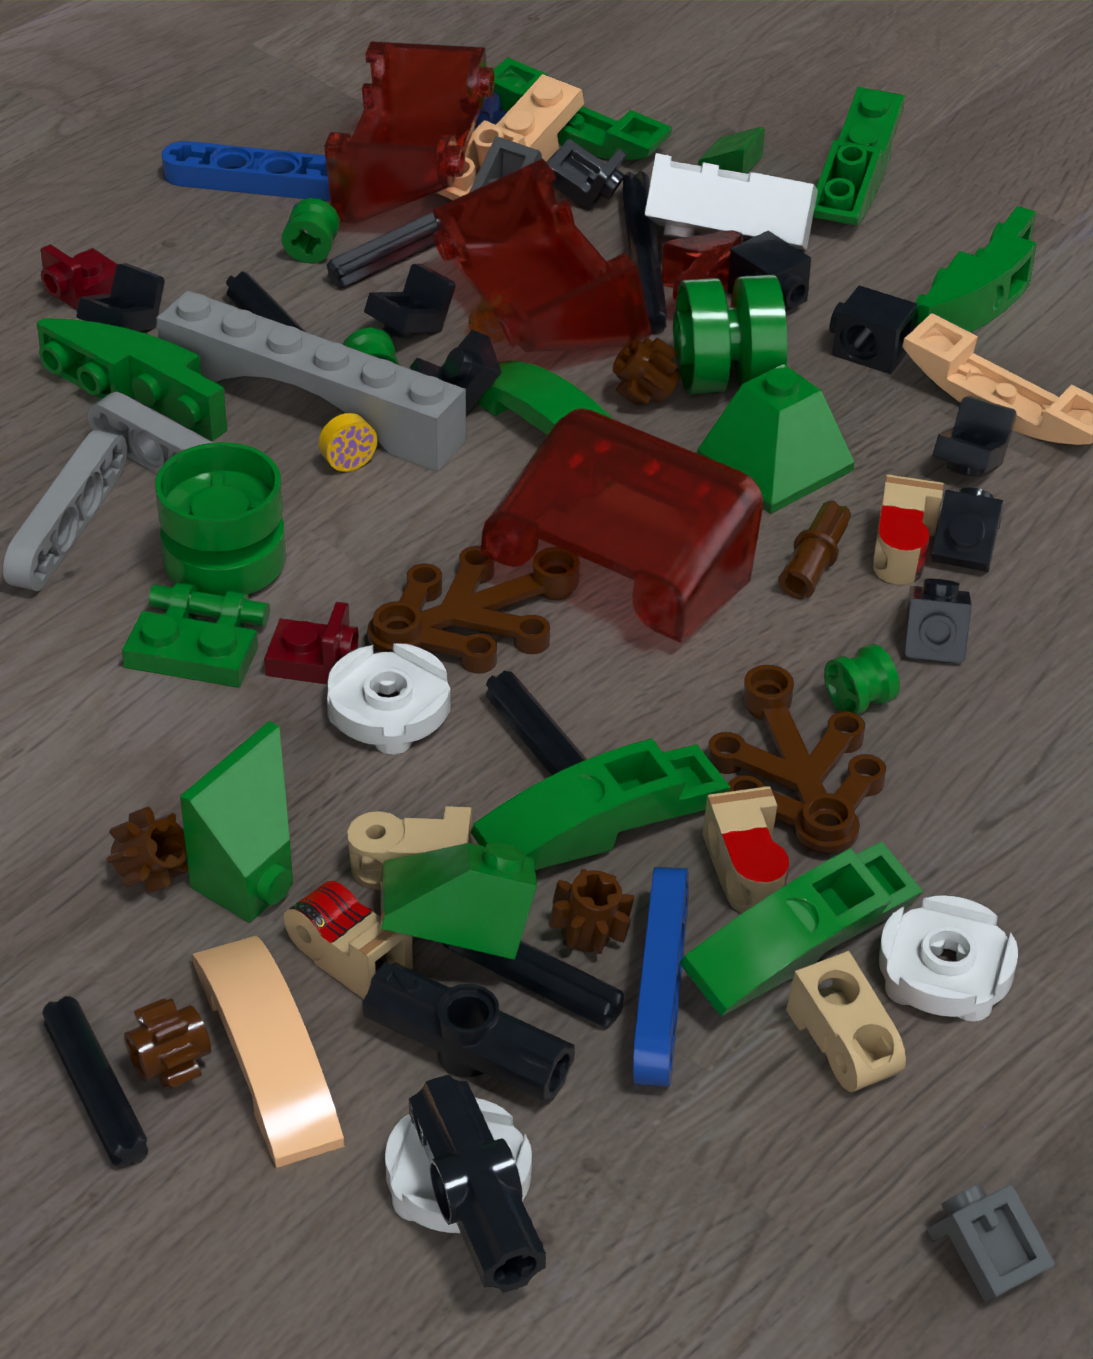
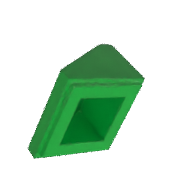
(736, 151)

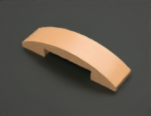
(949, 360)
(271, 1049)

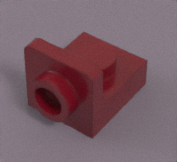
(76, 277)
(310, 649)

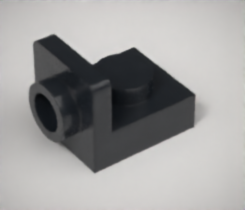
(469, 366)

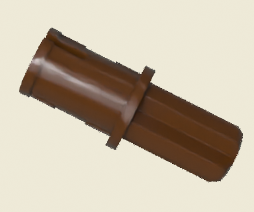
(814, 550)

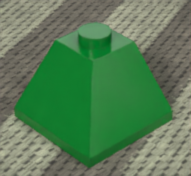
(780, 437)
(241, 828)
(461, 896)

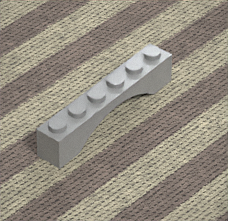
(410, 411)

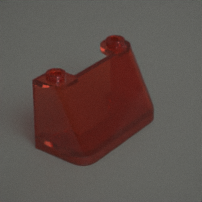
(410, 129)
(551, 278)
(637, 509)

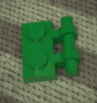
(195, 648)

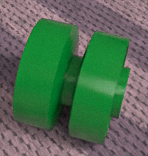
(713, 335)
(221, 518)

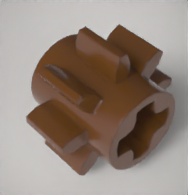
(646, 371)
(148, 849)
(591, 911)
(167, 1043)

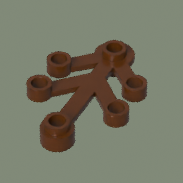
(404, 622)
(821, 819)

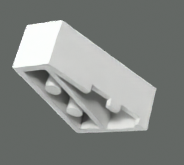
(718, 200)

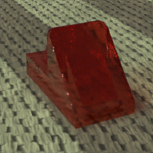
(698, 258)

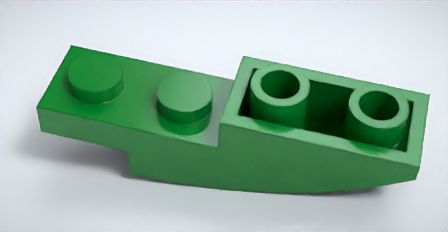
(859, 157)
(984, 284)
(136, 364)
(596, 799)
(799, 925)

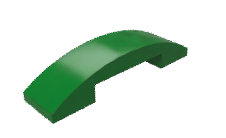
(589, 129)
(535, 395)

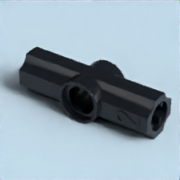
(469, 1030)
(476, 1184)

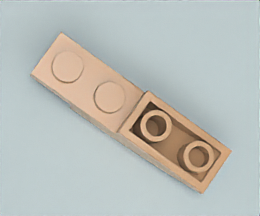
(530, 122)

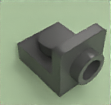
(993, 1239)

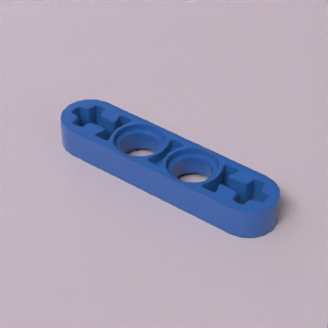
(246, 170)
(661, 977)

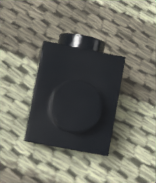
(584, 175)
(132, 301)
(416, 309)
(978, 437)
(967, 529)
(938, 621)

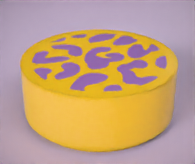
(347, 442)

